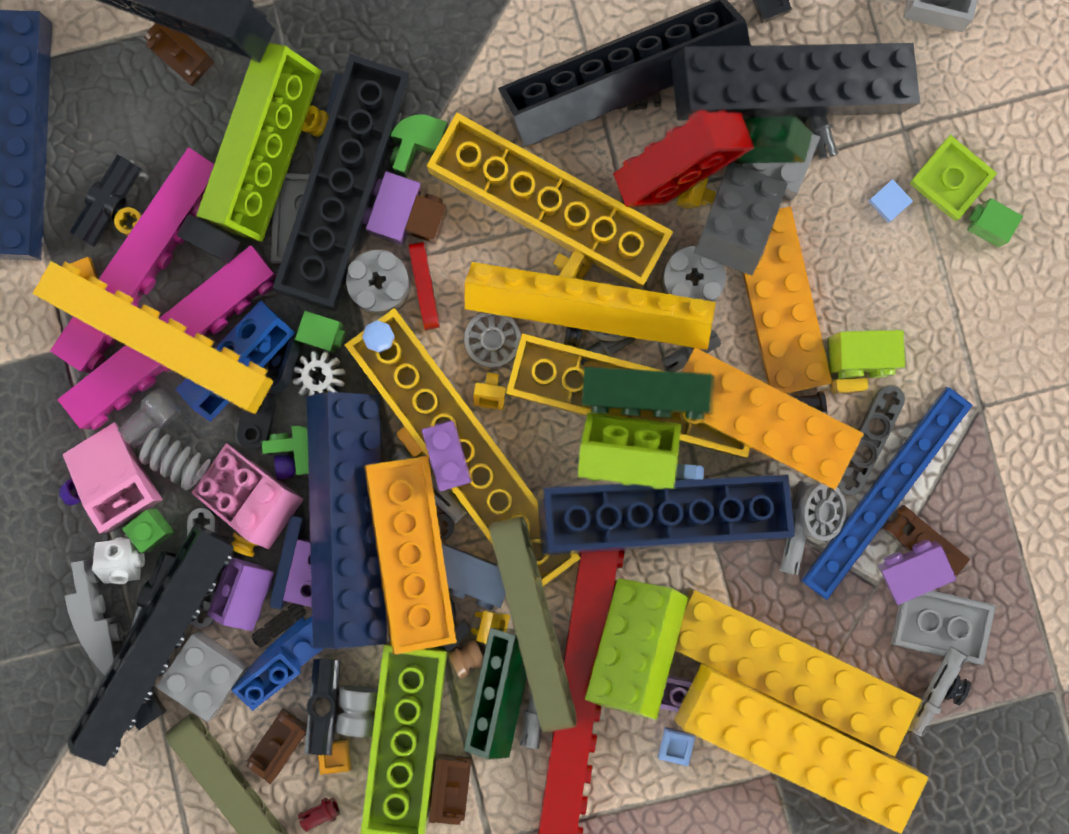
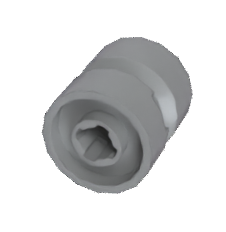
(357, 707)

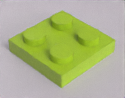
(953, 178)

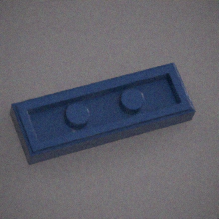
(294, 532)

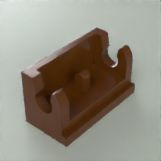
(179, 52)
(277, 746)
(450, 789)

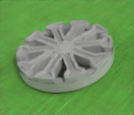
(492, 339)
(822, 512)

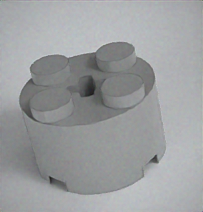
(682, 264)
(363, 274)

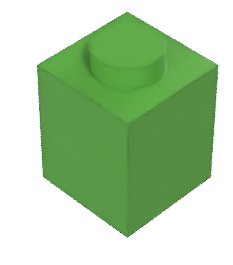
(993, 222)
(320, 332)
(148, 530)

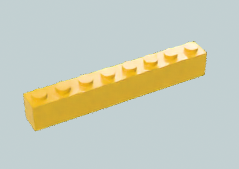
(589, 305)
(153, 337)

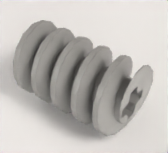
(171, 461)

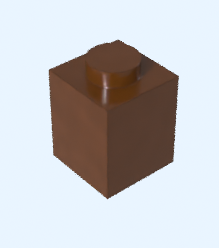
(426, 218)

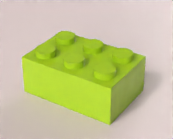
(629, 450)

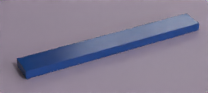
(886, 493)

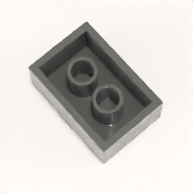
(741, 218)

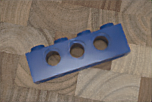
(255, 340)

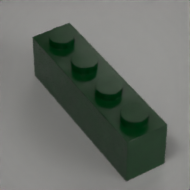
(776, 140)
(648, 391)
(497, 697)

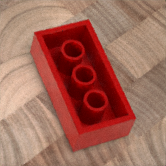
(683, 158)

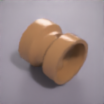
(468, 658)

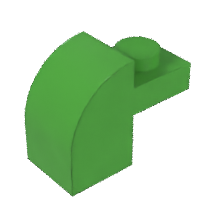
(415, 134)
(298, 444)

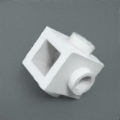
(117, 561)

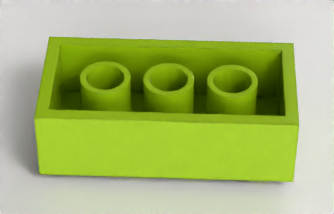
(637, 648)

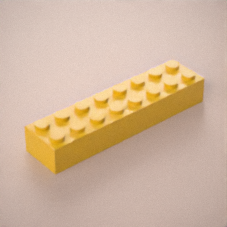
(548, 201)
(554, 377)
(795, 673)
(800, 749)

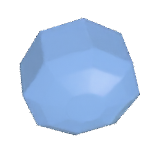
(378, 336)
(689, 472)

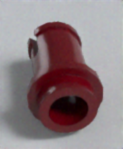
(325, 811)

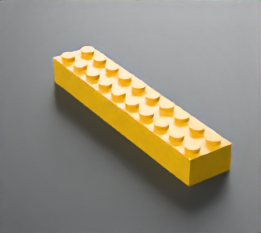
(426, 398)

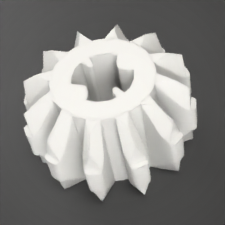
(314, 366)

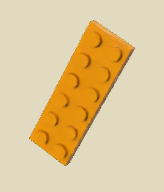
(786, 312)
(776, 422)
(410, 554)

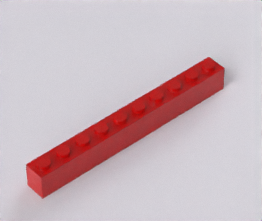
(571, 746)

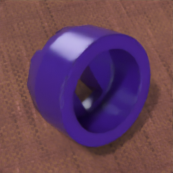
(284, 466)
(66, 496)

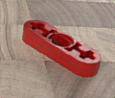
(424, 286)

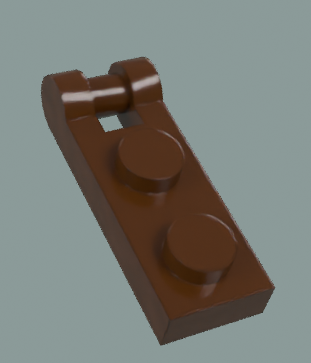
(921, 532)

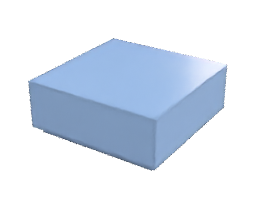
(890, 201)
(676, 746)

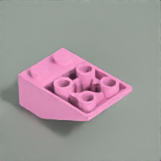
(110, 479)
(247, 497)

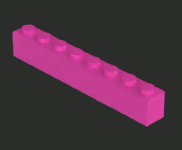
(140, 256)
(201, 312)

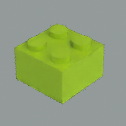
(866, 352)

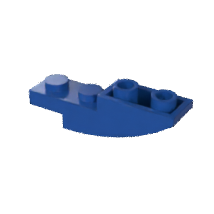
(277, 664)

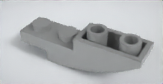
(86, 608)

